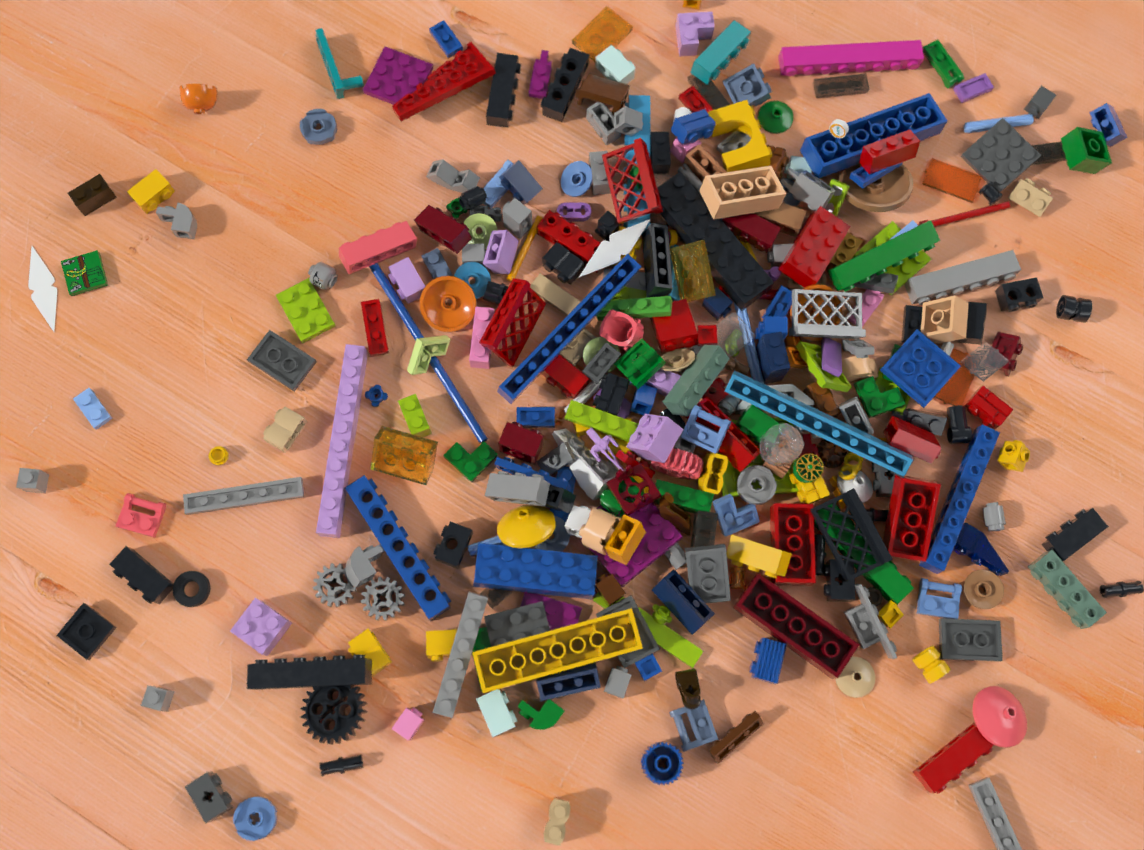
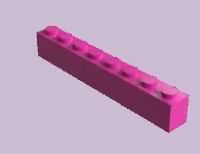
(851, 57)

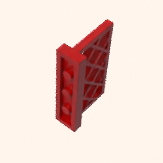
(647, 180)
(505, 316)

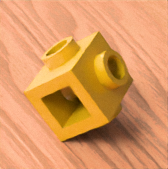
(1013, 455)

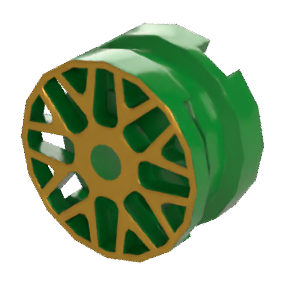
(807, 468)

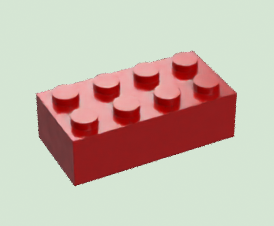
(814, 247)
(911, 517)
(794, 533)

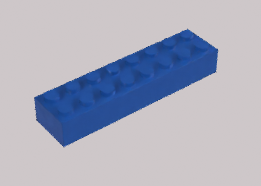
(831, 154)

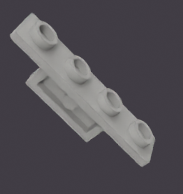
(866, 624)

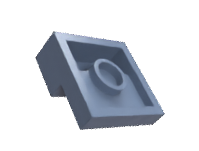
(748, 86)

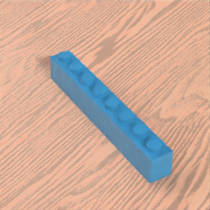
(642, 104)

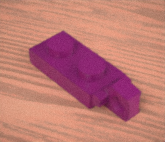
(540, 76)

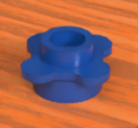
(376, 400)

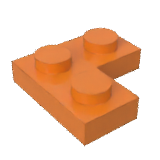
(793, 354)

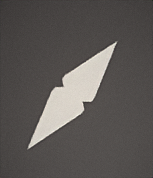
(610, 251)
(44, 294)

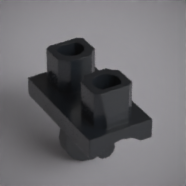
(495, 292)

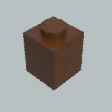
(609, 589)

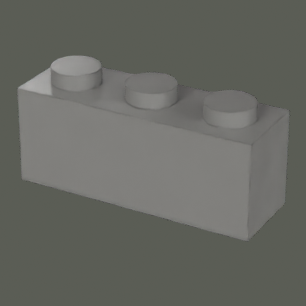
(517, 488)

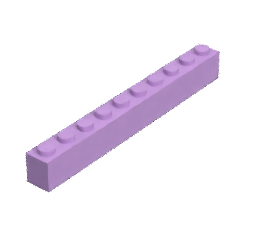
(342, 442)

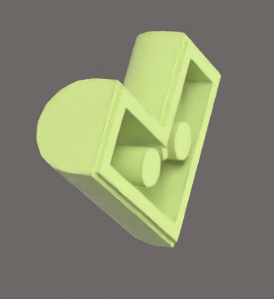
(424, 350)

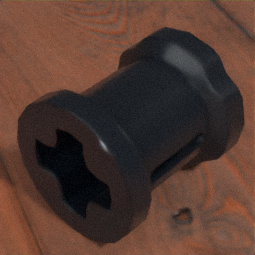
(990, 193)

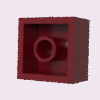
(521, 443)

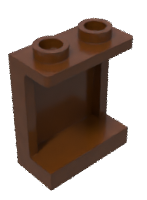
(603, 91)

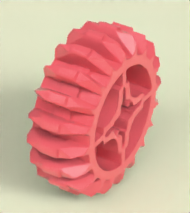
(680, 465)

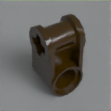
(689, 688)

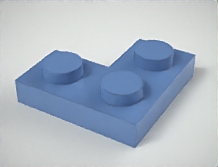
(732, 519)

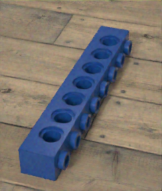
(357, 491)
(960, 498)

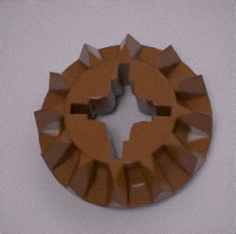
(835, 460)

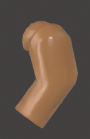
(733, 364)

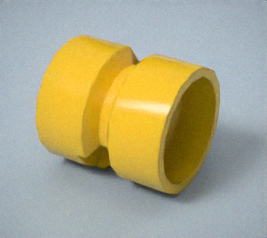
(930, 663)

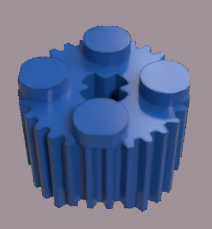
(673, 763)

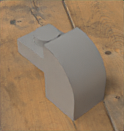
(183, 221)
(359, 566)

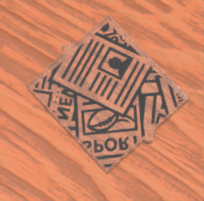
(984, 361)

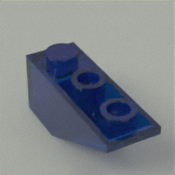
(978, 548)

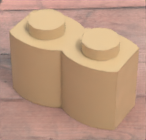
(284, 429)
(558, 816)

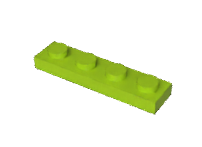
(600, 421)

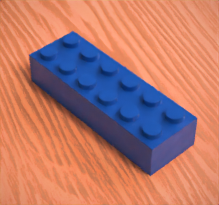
(535, 571)

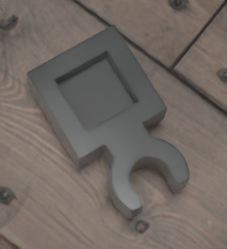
(494, 213)

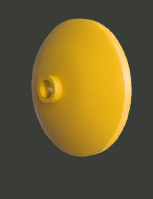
(526, 526)

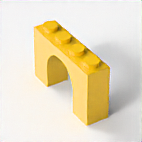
(741, 118)

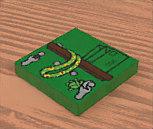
(84, 273)

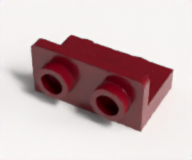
(1009, 347)

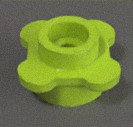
(661, 614)

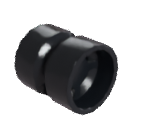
(1077, 309)

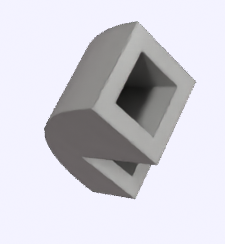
(451, 178)

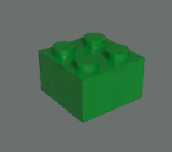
(1086, 150)

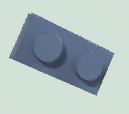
(436, 264)

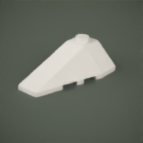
(587, 470)

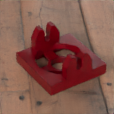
(638, 470)

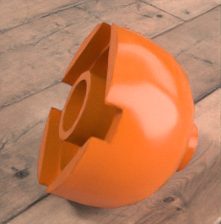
(198, 97)

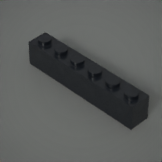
(309, 673)

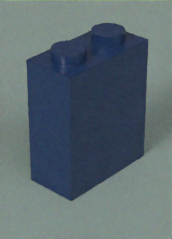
(772, 357)

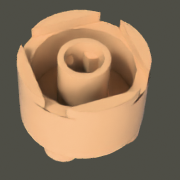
(598, 529)

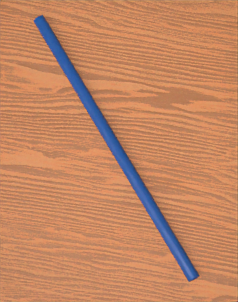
(434, 362)

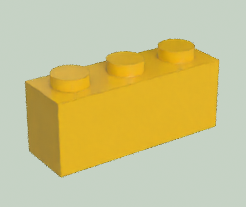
(758, 556)

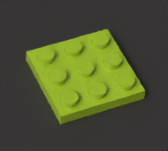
(908, 267)

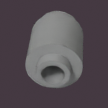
(994, 517)

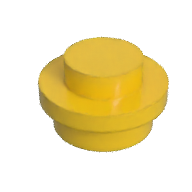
(218, 455)

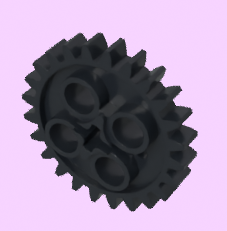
(343, 724)

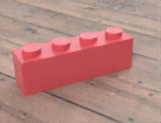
(377, 247)

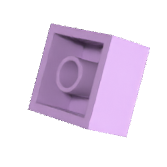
(654, 437)
(261, 627)

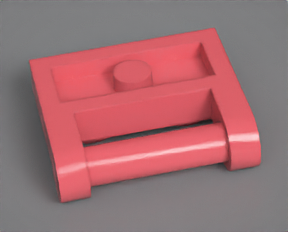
(140, 522)

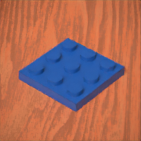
(920, 368)

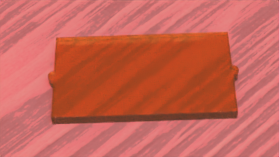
(952, 180)
(958, 385)

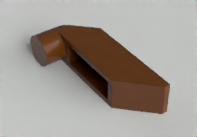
(674, 514)

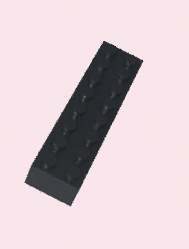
(728, 259)

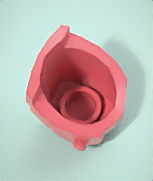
(621, 329)

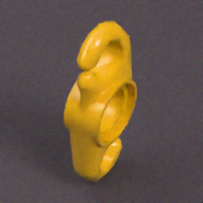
(853, 469)

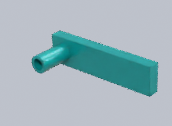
(337, 84)

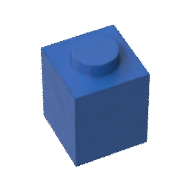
(643, 400)

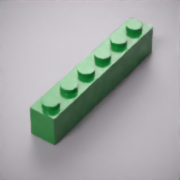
(884, 255)
(885, 577)

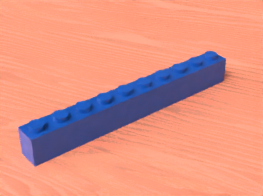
(568, 329)

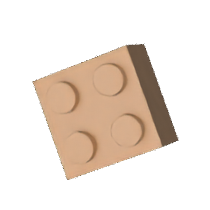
(945, 319)

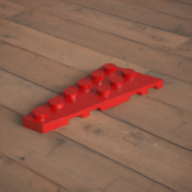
(448, 80)

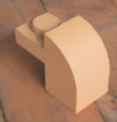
(856, 368)

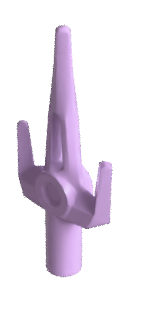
(602, 445)

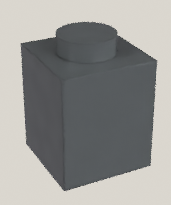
(1040, 102)

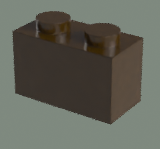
(92, 194)

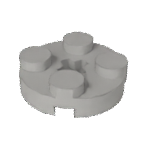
(765, 479)

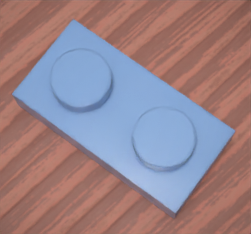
(92, 408)

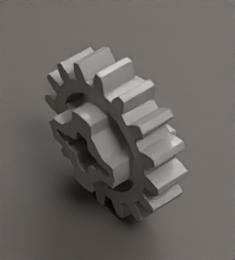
(333, 592)
(377, 605)

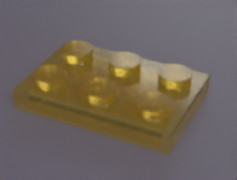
(601, 33)
(692, 271)

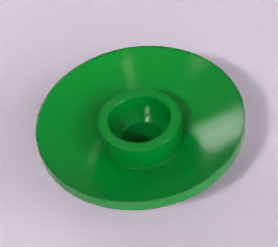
(775, 123)

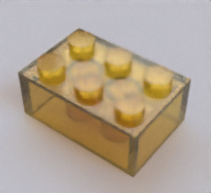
(403, 455)

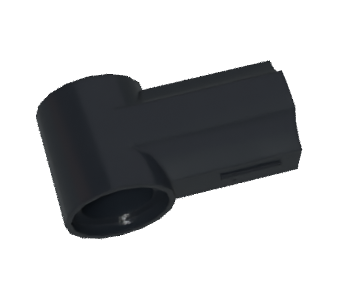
(958, 430)

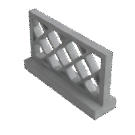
(831, 330)

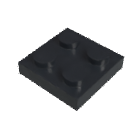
(86, 631)

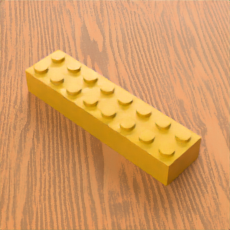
(557, 650)

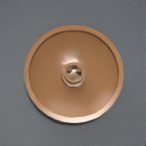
(881, 195)

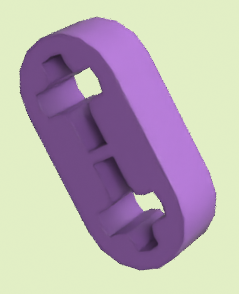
(574, 211)

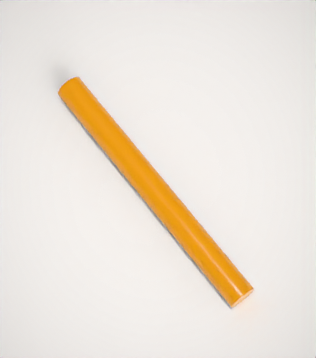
(524, 249)

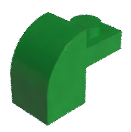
(545, 718)

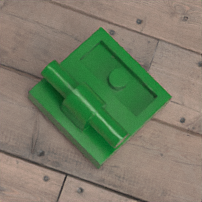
(640, 363)

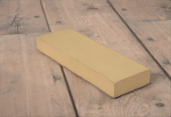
(554, 295)

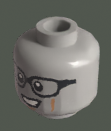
(322, 275)

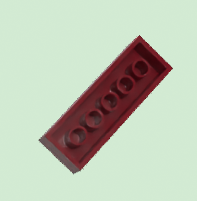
(796, 626)

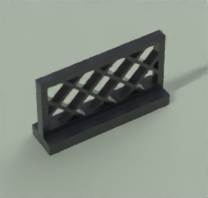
(867, 531)

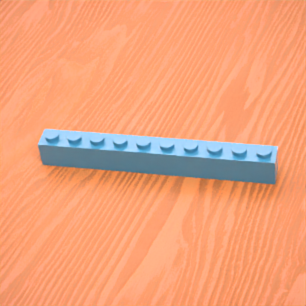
(819, 423)

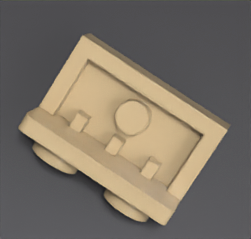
(1031, 197)

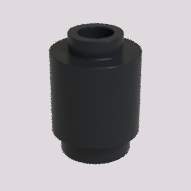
(472, 198)

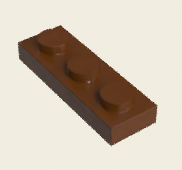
(736, 736)

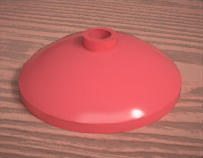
(999, 716)

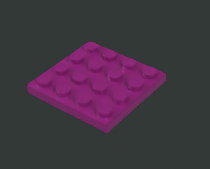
(657, 540)

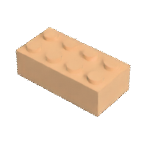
(742, 192)

